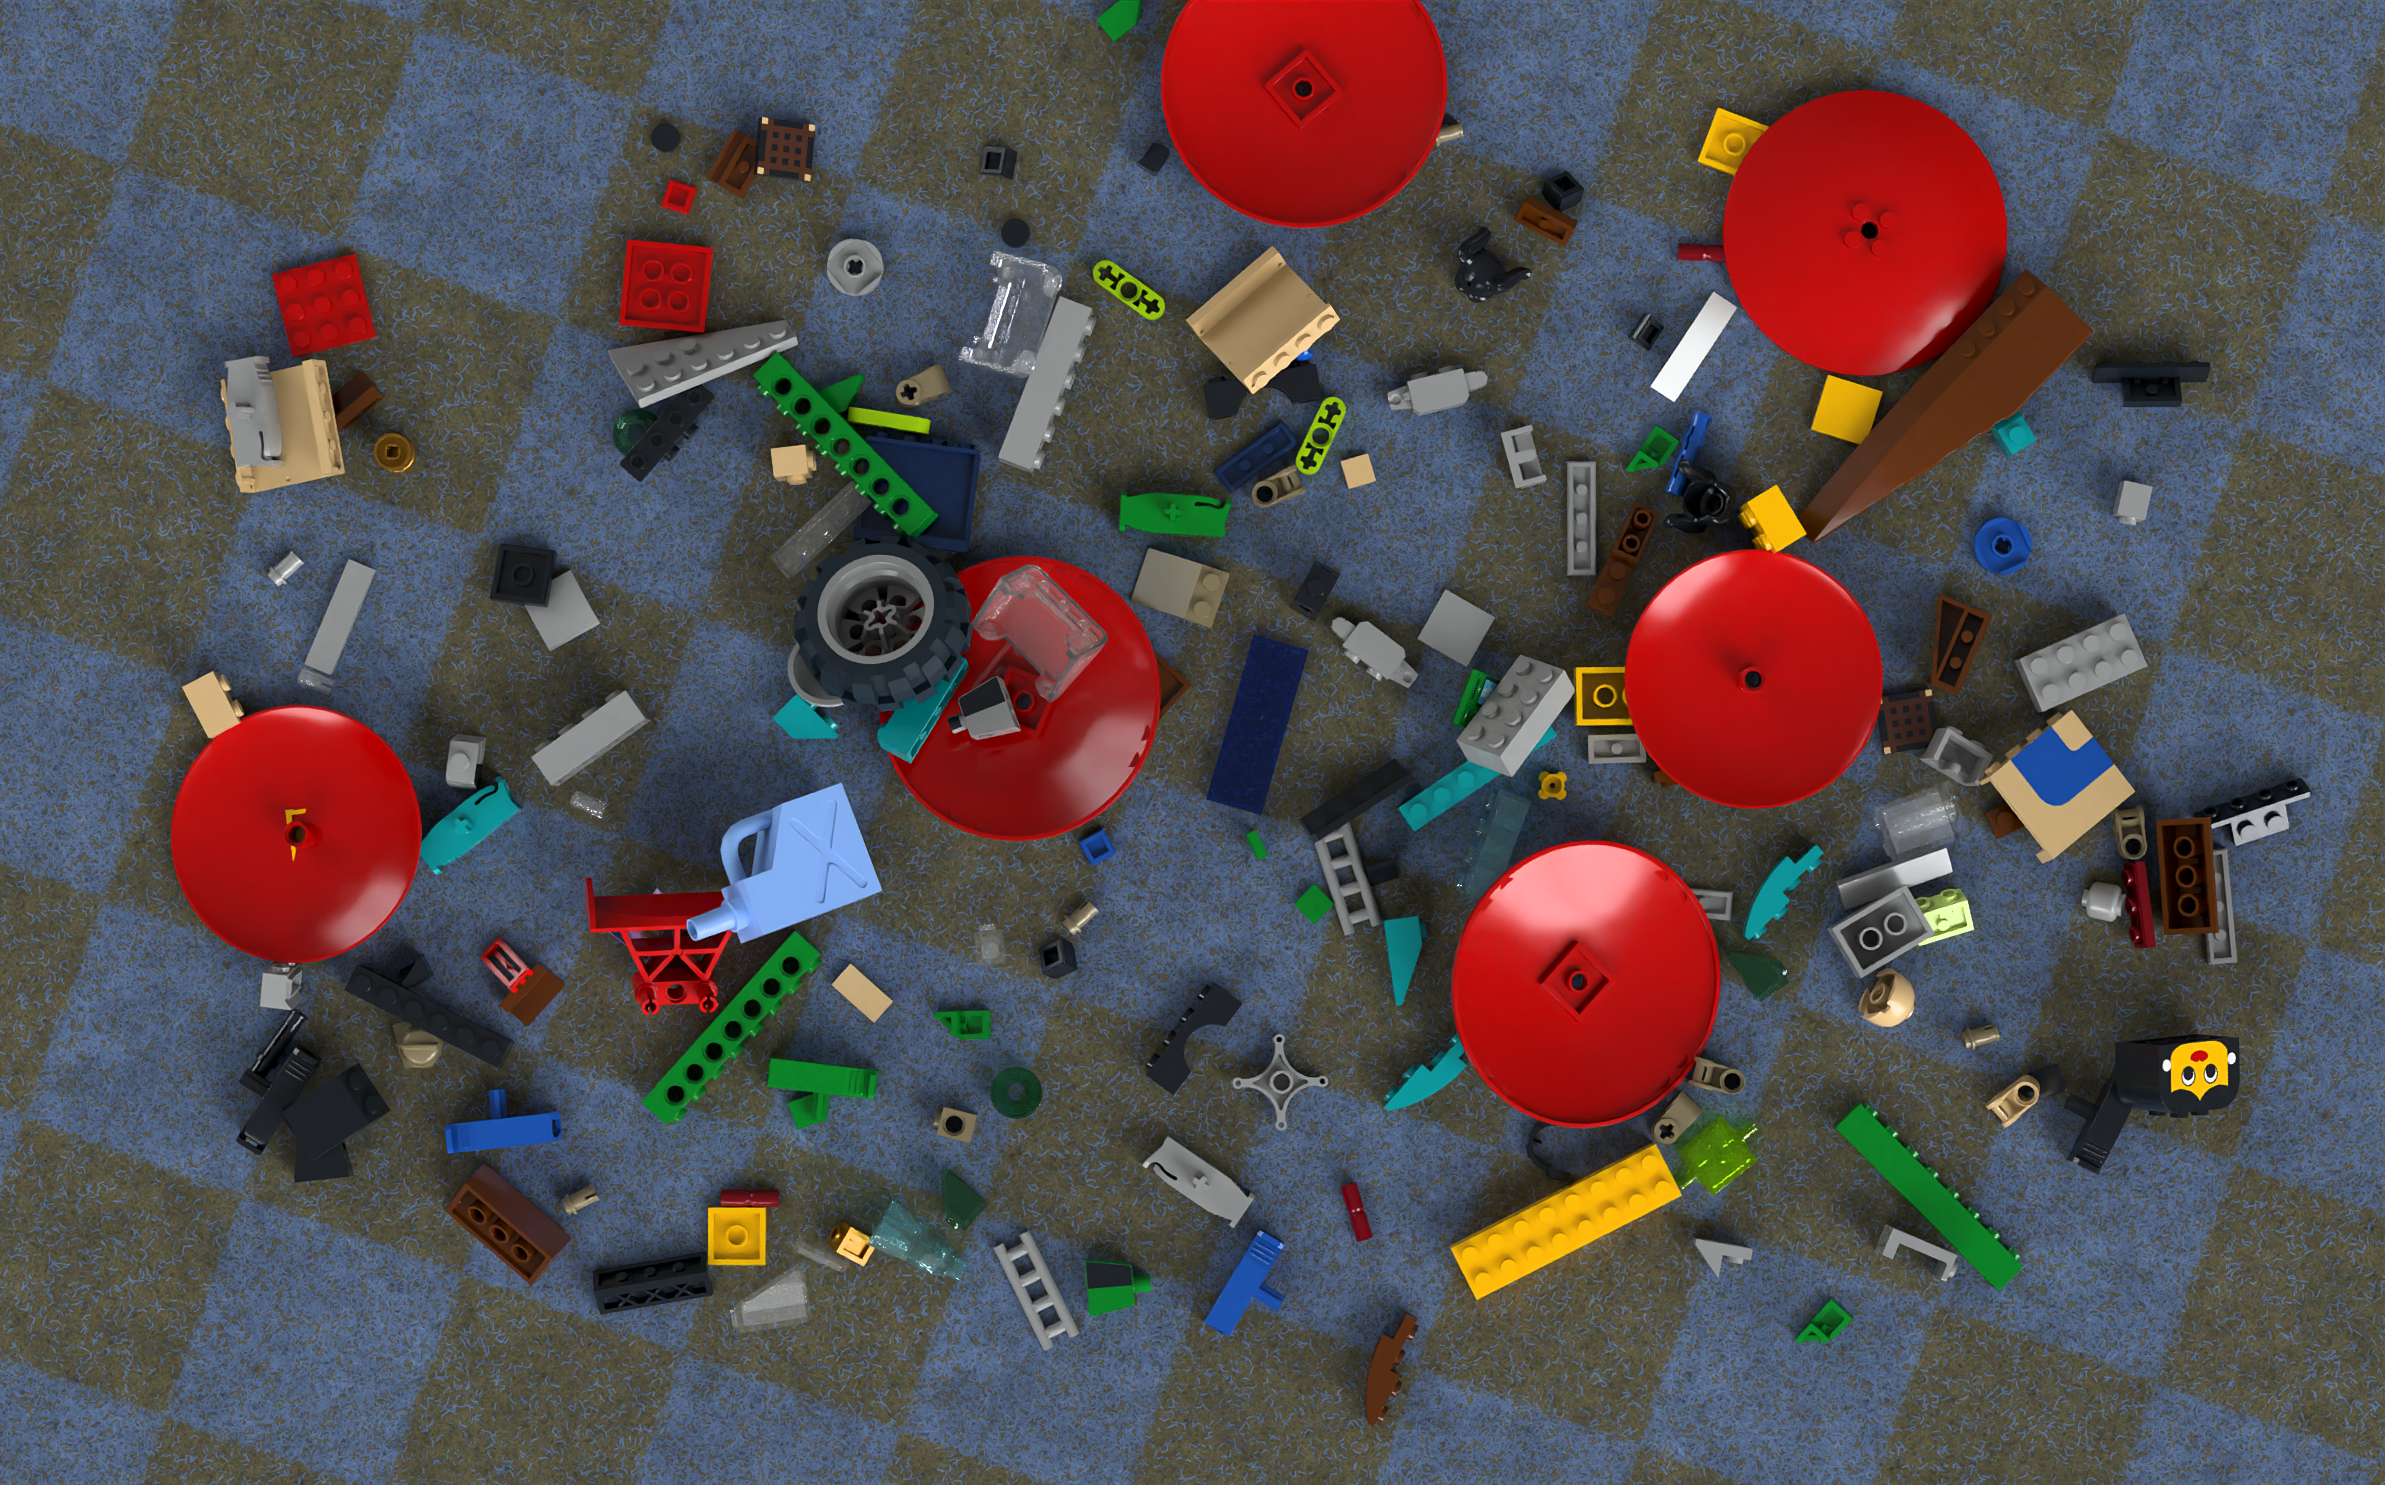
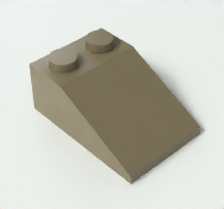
(1180, 588)

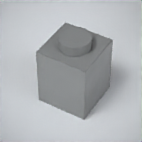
(2132, 502)

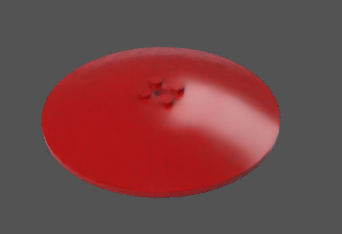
(1312, 157)
(1800, 244)
(1070, 752)
(1643, 997)

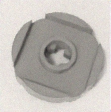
(857, 251)

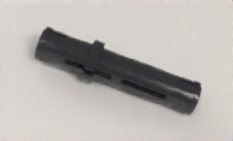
(283, 1036)

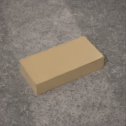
(862, 992)

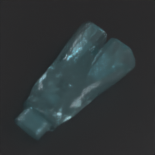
(909, 1239)

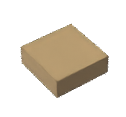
(1358, 471)

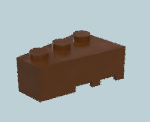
(1956, 643)

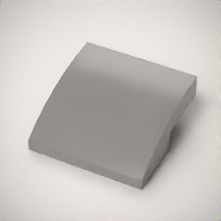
(566, 614)

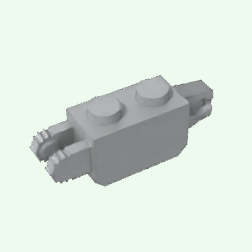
(1436, 392)
(1375, 650)

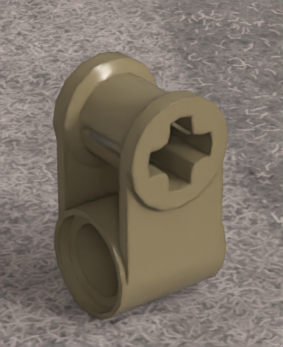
(928, 385)
(1279, 487)
(2129, 829)
(1714, 1076)
(1678, 1115)

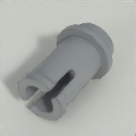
(285, 568)

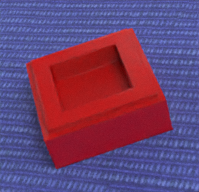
(678, 197)

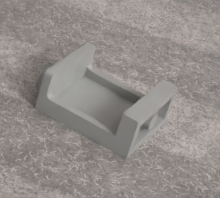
(1892, 1237)

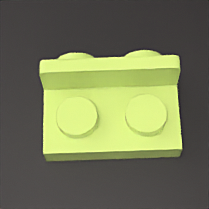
(1946, 914)

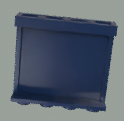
(941, 476)

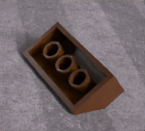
(2187, 876)
(508, 1223)

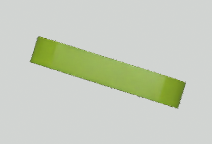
(1107, 283)
(1322, 412)
(891, 420)

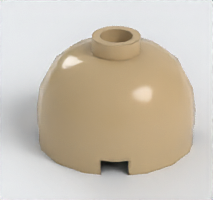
(1889, 1001)

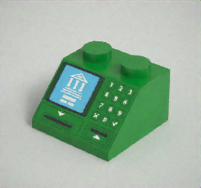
(1475, 693)

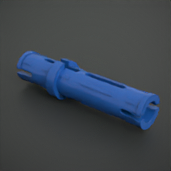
(1691, 444)

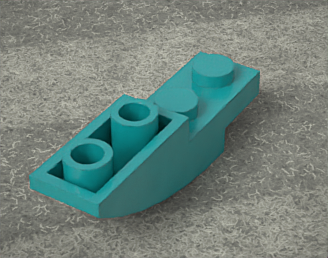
(1769, 899)
(1423, 1083)

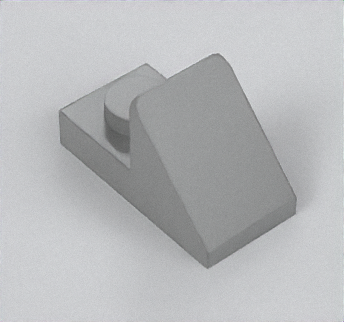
(1714, 1250)

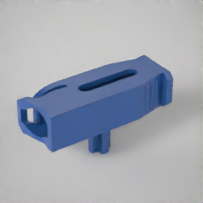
(502, 1129)
(1247, 1283)

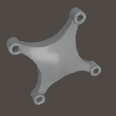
(1279, 1082)

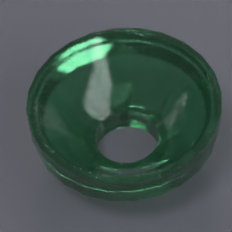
(625, 422)
(1012, 1108)

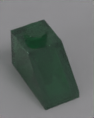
(1759, 973)
(960, 1201)

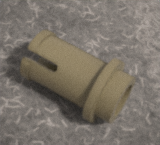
(1449, 132)
(1080, 917)
(1979, 1036)
(579, 1199)

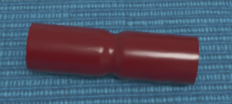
(1700, 252)
(744, 1198)
(1357, 1215)

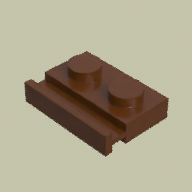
(735, 165)

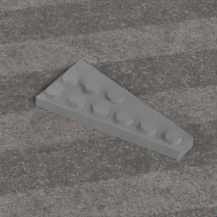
(678, 364)

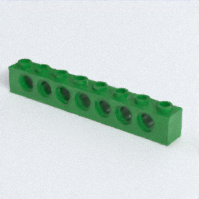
(779, 370)
(659, 1098)

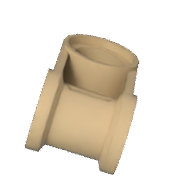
(2010, 1103)

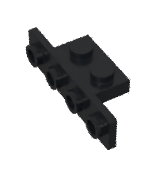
(2151, 382)
(667, 432)
(2257, 813)

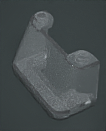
(1017, 317)
(1042, 627)

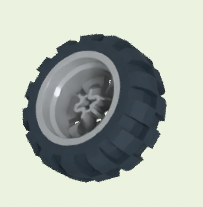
(909, 661)

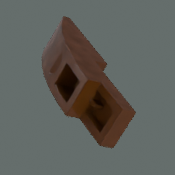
(1622, 559)
(1381, 1379)

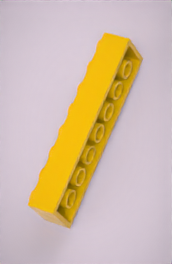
(1565, 1220)

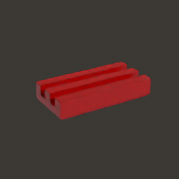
(519, 977)

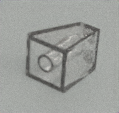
(1920, 821)
(776, 1303)

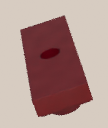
(2138, 905)

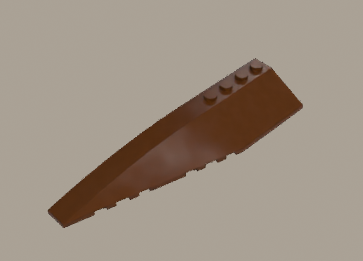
(1962, 395)

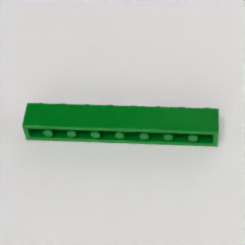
(1932, 1200)

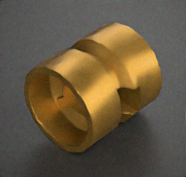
(395, 453)

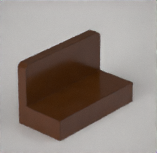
(354, 400)
(533, 994)

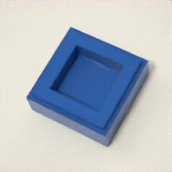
(1097, 847)

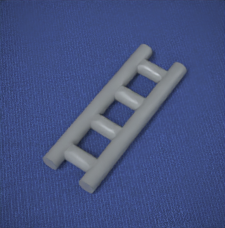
(1361, 885)
(1032, 1308)

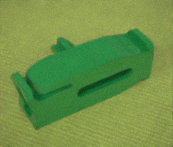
(1174, 514)
(822, 1081)

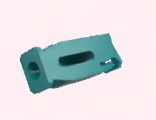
(468, 825)

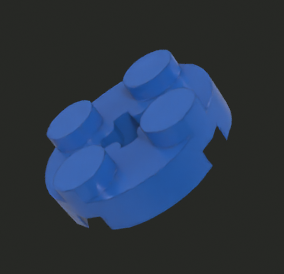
(1996, 561)

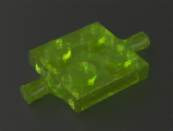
(1717, 1155)

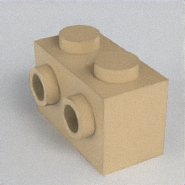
(793, 464)
(213, 703)

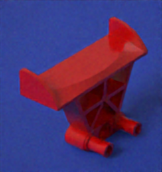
(662, 912)

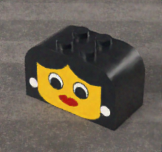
(2178, 1074)

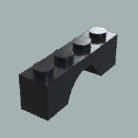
(1297, 383)
(1170, 1067)

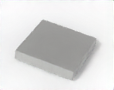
(1456, 628)

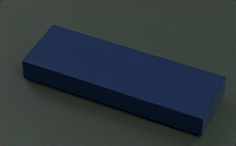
(1256, 457)

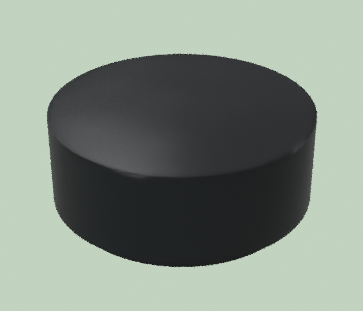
(665, 138)
(1015, 233)

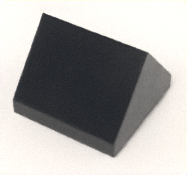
(1646, 331)

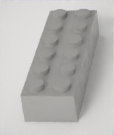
(1046, 384)

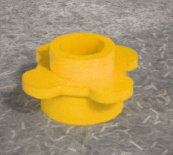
(1558, 791)

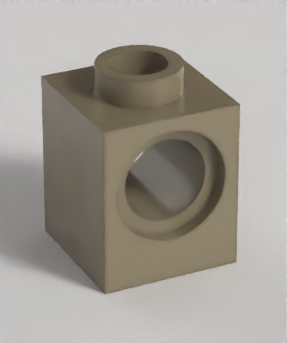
(968, 1118)

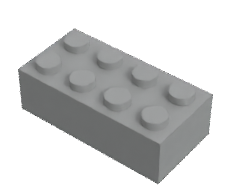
(2080, 663)
(1516, 715)
(591, 737)

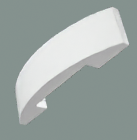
(1693, 347)

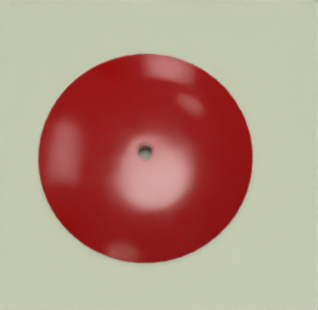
(1812, 666)
(237, 845)

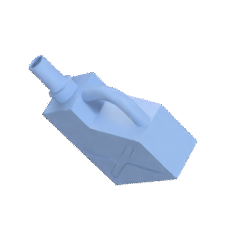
(803, 866)

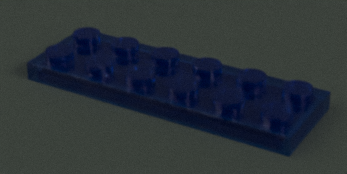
(1257, 725)

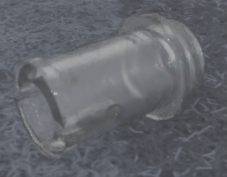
(313, 680)
(588, 803)

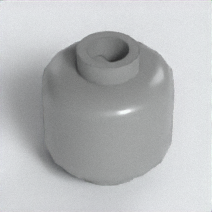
(2104, 901)

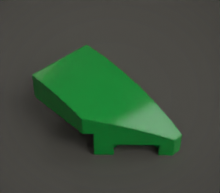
(1120, 18)
(843, 394)
(1654, 450)
(966, 1024)
(1826, 1323)

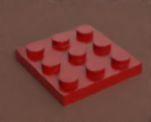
(666, 286)
(324, 305)

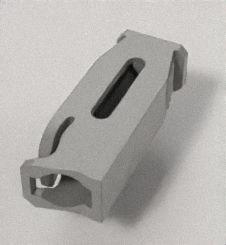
(253, 412)
(1200, 1181)

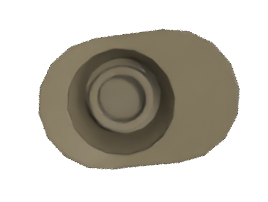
(416, 1046)

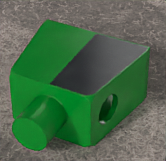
(1112, 1285)

